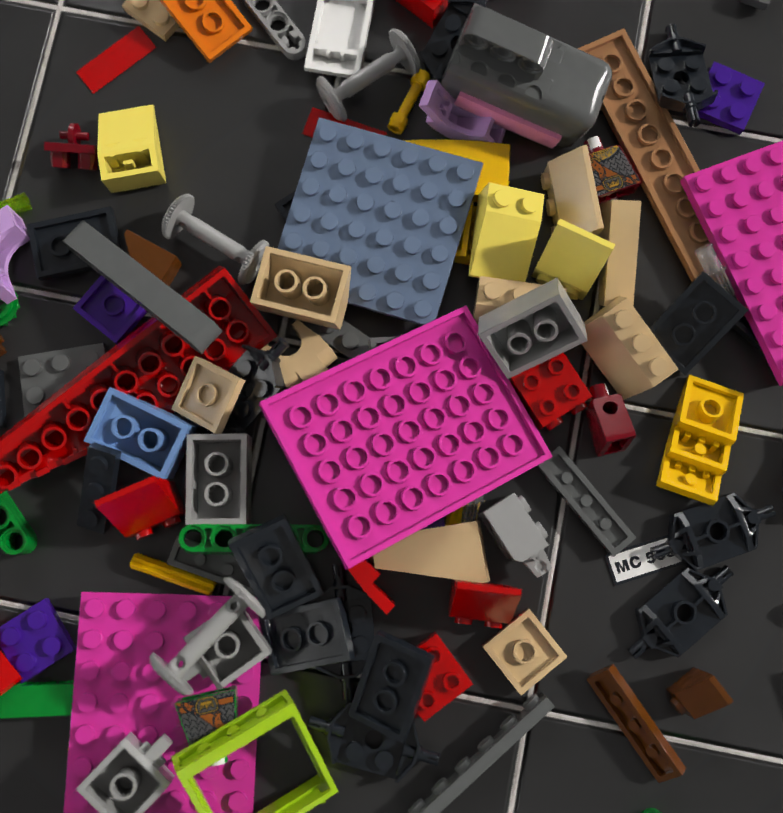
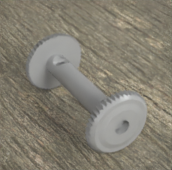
(403, 53)
(179, 217)
(205, 638)

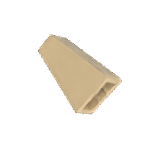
(621, 227)
(440, 552)

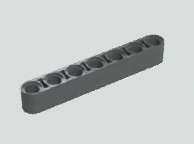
(142, 287)

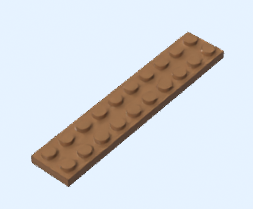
(651, 144)

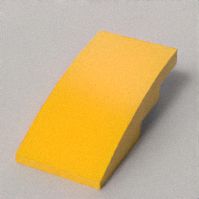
(492, 155)
(700, 440)

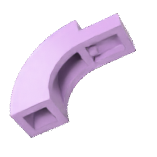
(453, 120)
(12, 236)

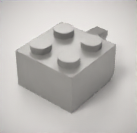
(517, 533)
(231, 653)
(129, 777)

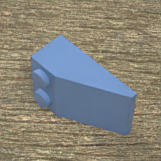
(144, 433)

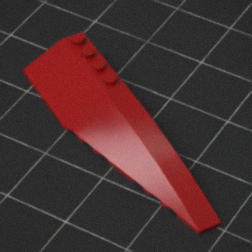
(144, 365)

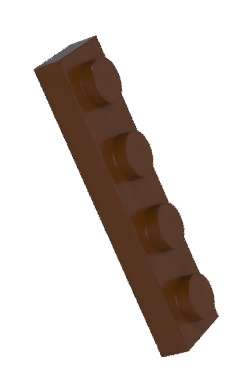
(636, 724)

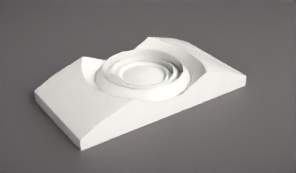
(339, 37)

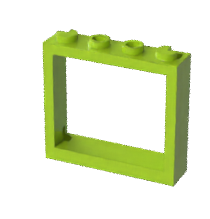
(239, 733)

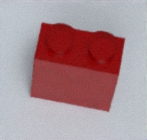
(551, 391)
(445, 680)

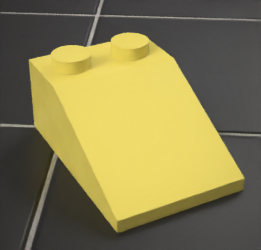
(505, 232)
(573, 258)

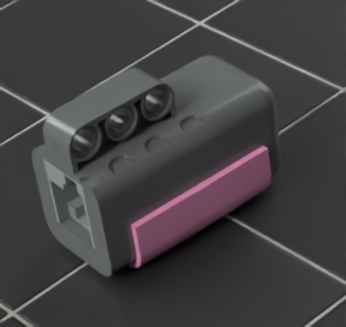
(525, 79)

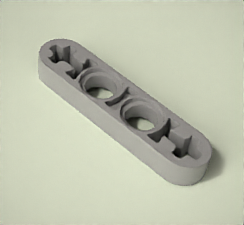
(271, 14)

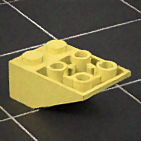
(129, 149)

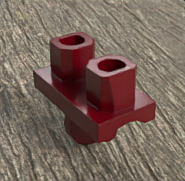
(61, 152)

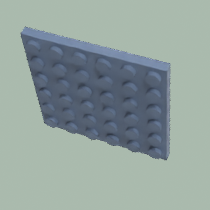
(385, 213)

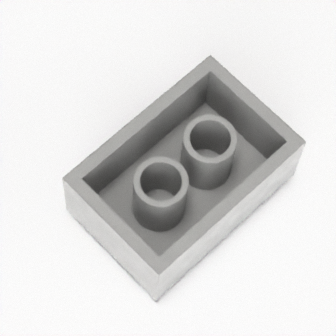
(532, 328)
(218, 479)

